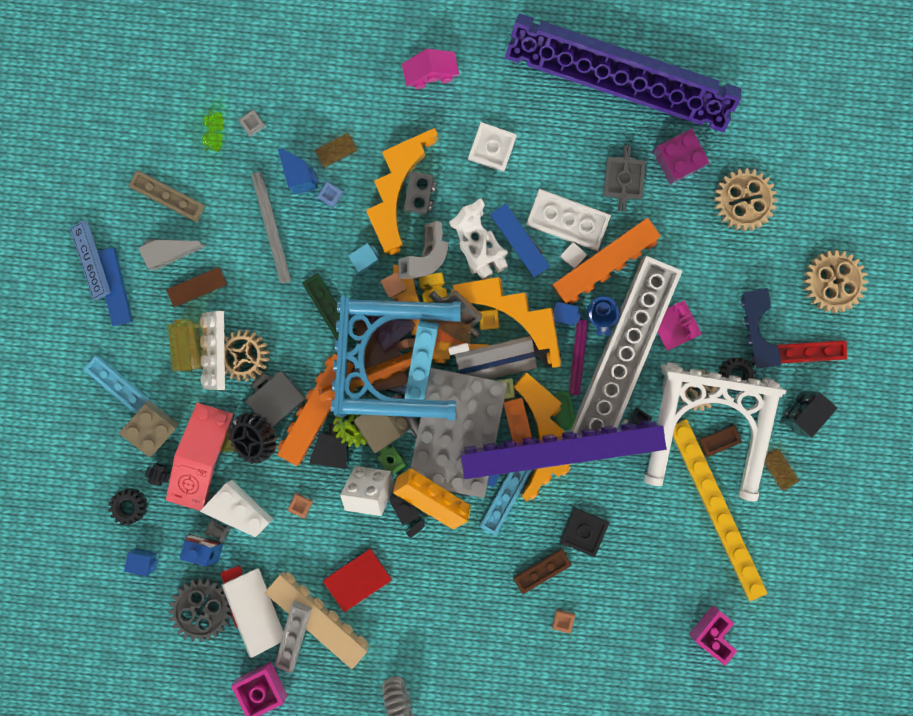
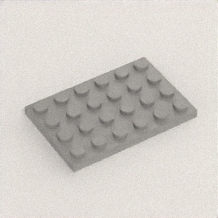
(441, 440)

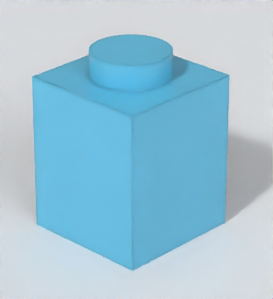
(364, 258)

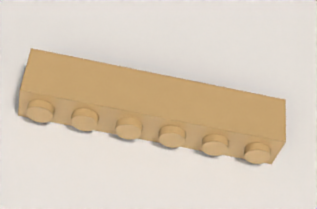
(322, 623)

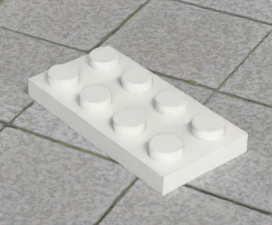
(213, 350)

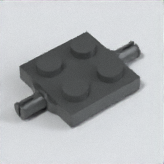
(624, 178)
(469, 313)

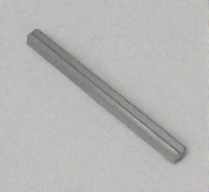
(271, 227)

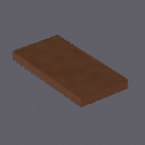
(375, 355)

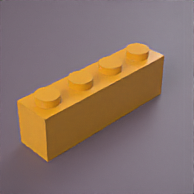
(432, 498)

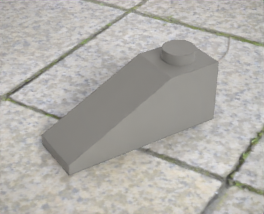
(164, 252)

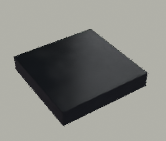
(584, 532)

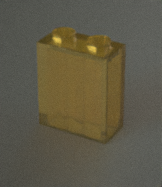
(185, 345)

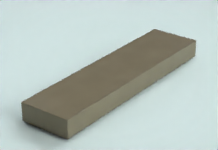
(167, 196)

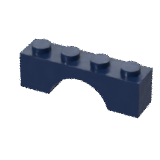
(756, 304)

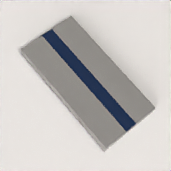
(498, 359)

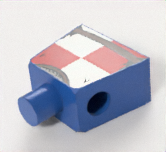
(199, 550)

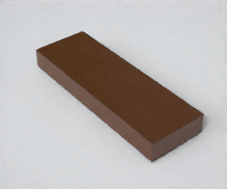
(197, 287)
(542, 571)

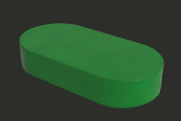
(566, 416)

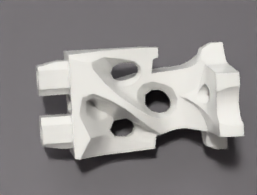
(477, 252)

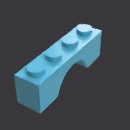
(421, 359)

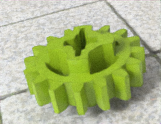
(347, 431)

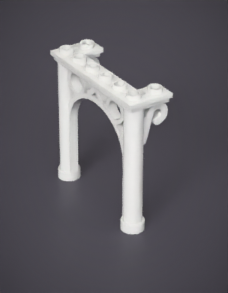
(767, 395)

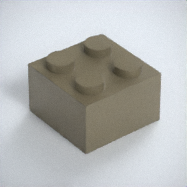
(149, 428)

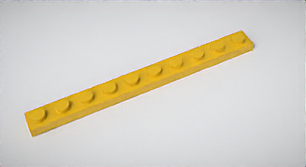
(718, 511)

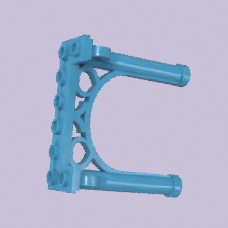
(384, 405)

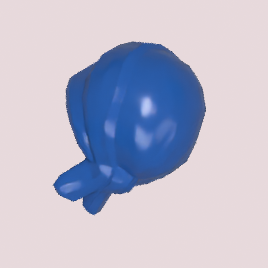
(603, 314)

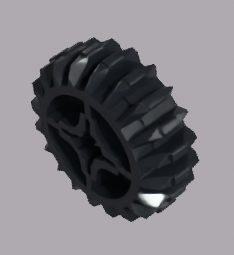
(252, 437)

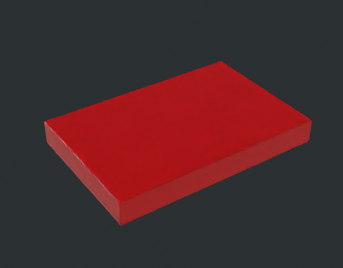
(357, 580)

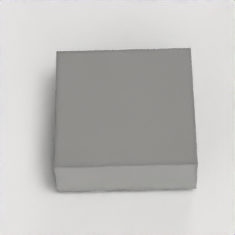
(252, 123)

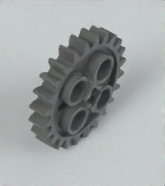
(185, 601)

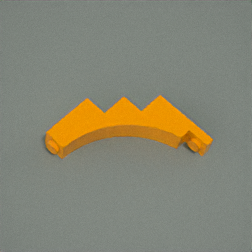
(400, 160)
(538, 323)

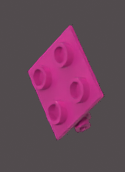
(678, 326)

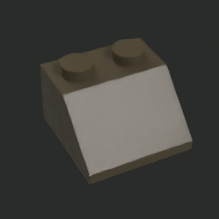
(381, 429)

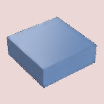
(330, 194)

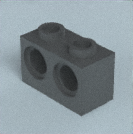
(415, 193)

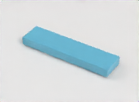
(116, 384)
(504, 501)

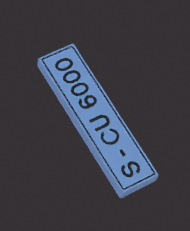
(90, 260)

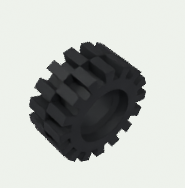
(743, 364)
(119, 514)

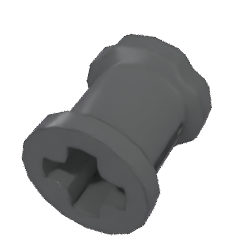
(217, 531)

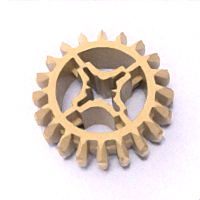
(258, 362)

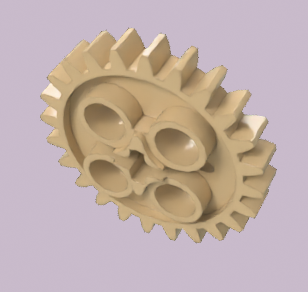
(749, 216)
(817, 285)

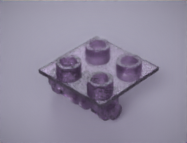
(391, 330)

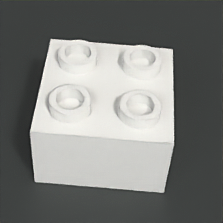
(367, 490)

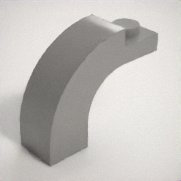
(431, 258)

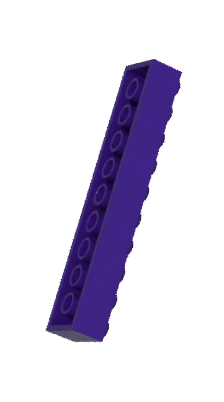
(562, 450)

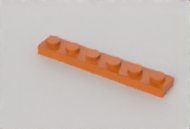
(382, 370)

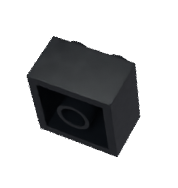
(808, 413)

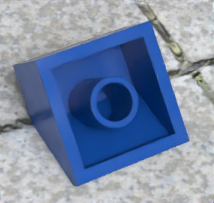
(298, 174)

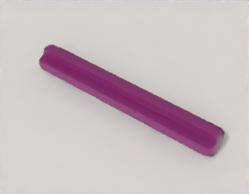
(578, 357)

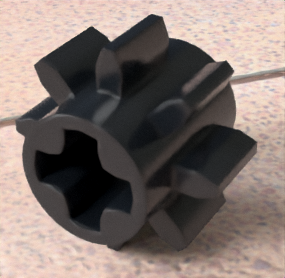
(157, 474)

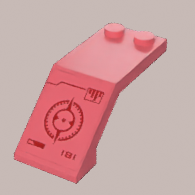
(197, 456)

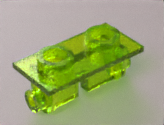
(212, 124)

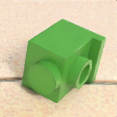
(398, 462)

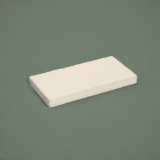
(568, 220)
(253, 612)

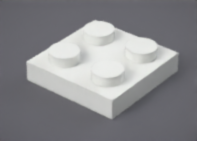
(492, 147)

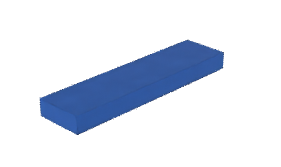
(519, 240)
(117, 299)

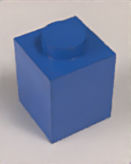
(566, 313)
(141, 562)

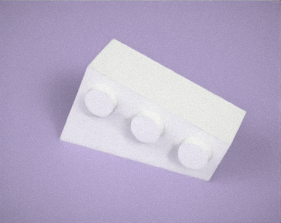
(237, 510)

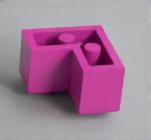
(430, 67)
(710, 634)

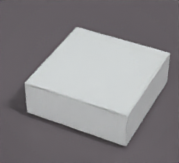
(573, 255)
(458, 349)

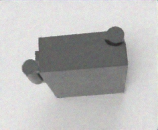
(275, 398)

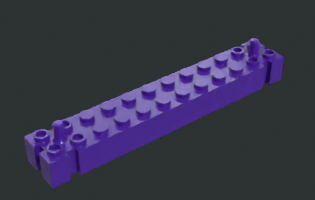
(622, 73)

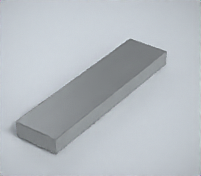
(293, 636)

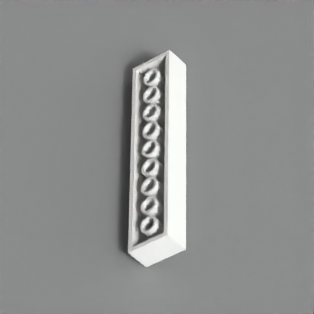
(627, 346)

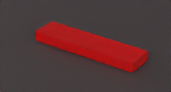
(813, 351)

